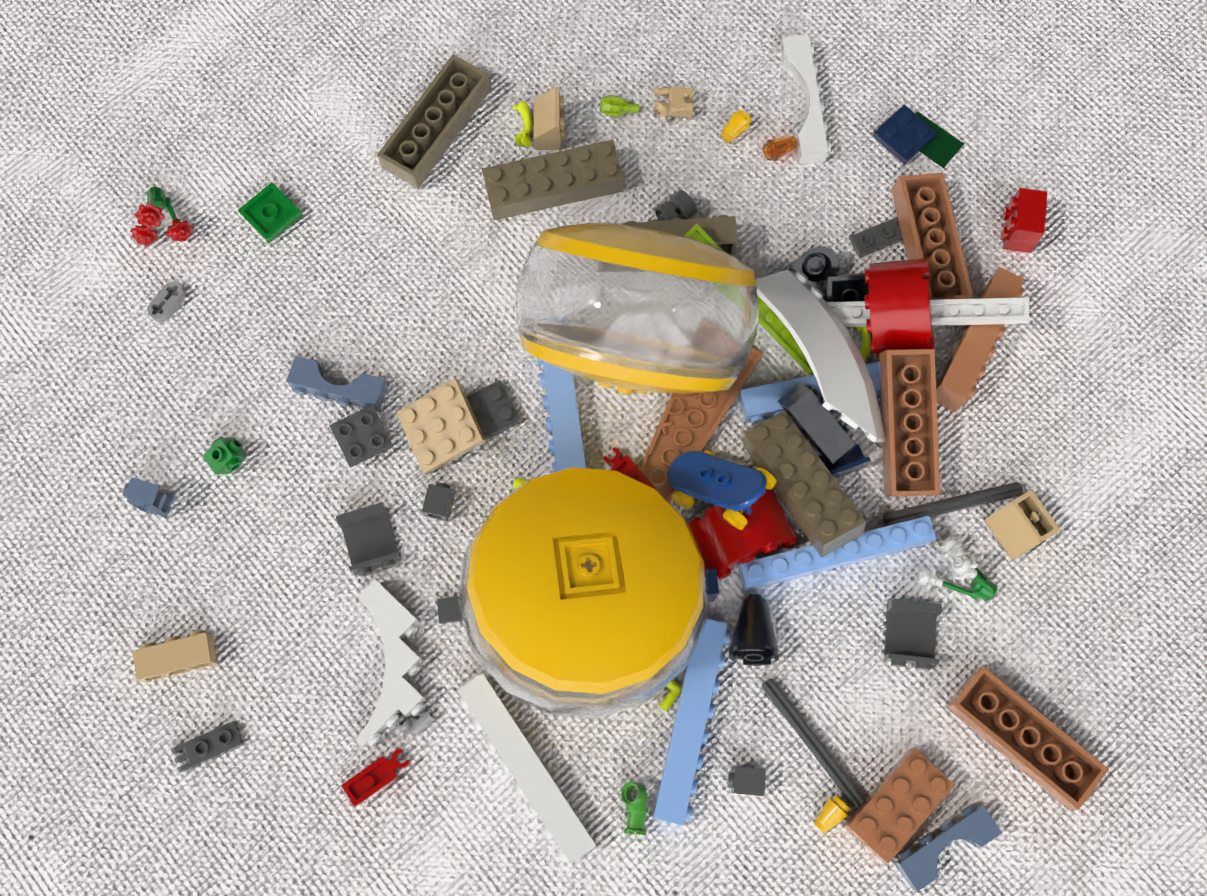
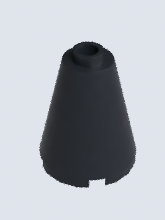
(754, 634)

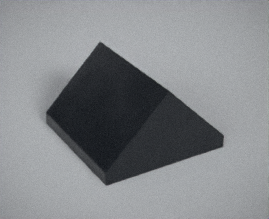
(845, 288)

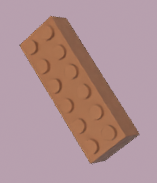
(931, 233)
(975, 347)
(909, 422)
(1027, 738)

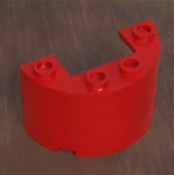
(899, 305)
(725, 545)

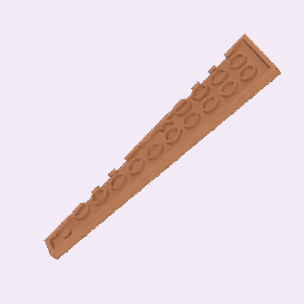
(689, 425)

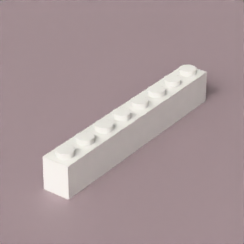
(527, 769)

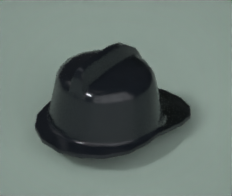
(817, 265)

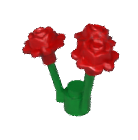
(151, 216)

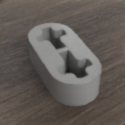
(166, 302)

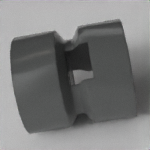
(679, 206)

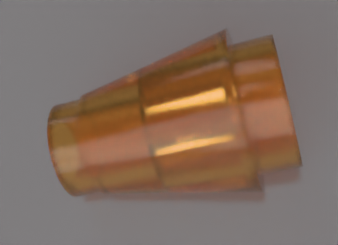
(778, 147)

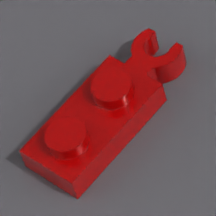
(627, 467)
(373, 778)

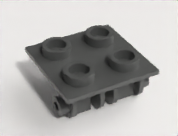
(361, 436)

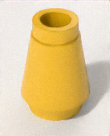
(735, 126)
(832, 813)

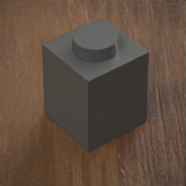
(438, 501)
(747, 781)

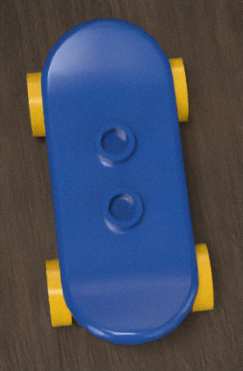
(718, 483)

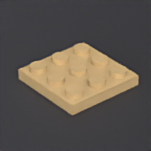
(441, 426)

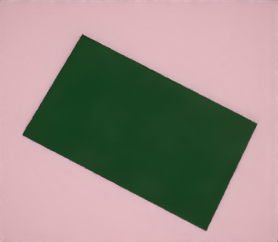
(942, 147)

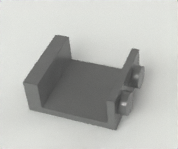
(369, 539)
(911, 633)

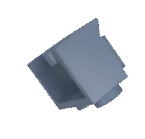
(147, 497)

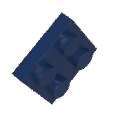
(904, 134)

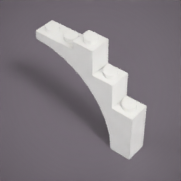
(401, 661)

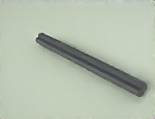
(954, 503)
(813, 743)

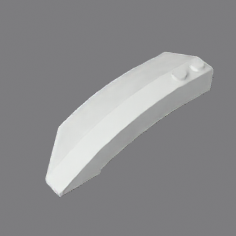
(827, 348)

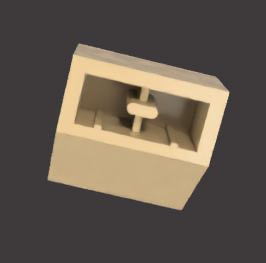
(549, 120)
(1022, 525)

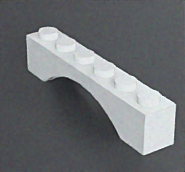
(798, 61)

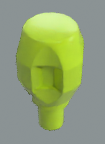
(616, 106)

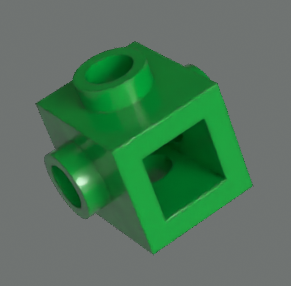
(225, 455)

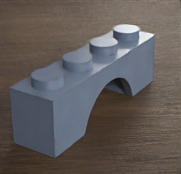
(307, 377)
(920, 864)

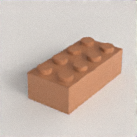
(899, 805)

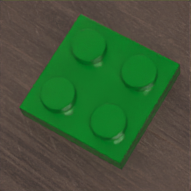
(270, 212)

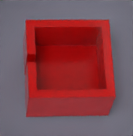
(1024, 220)

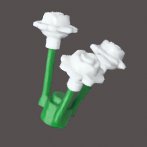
(963, 566)

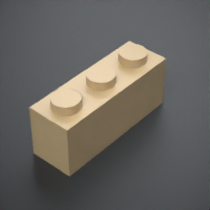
(174, 656)

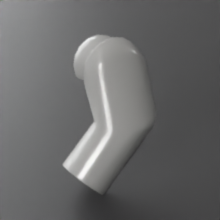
(415, 725)

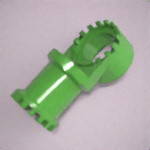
(636, 809)

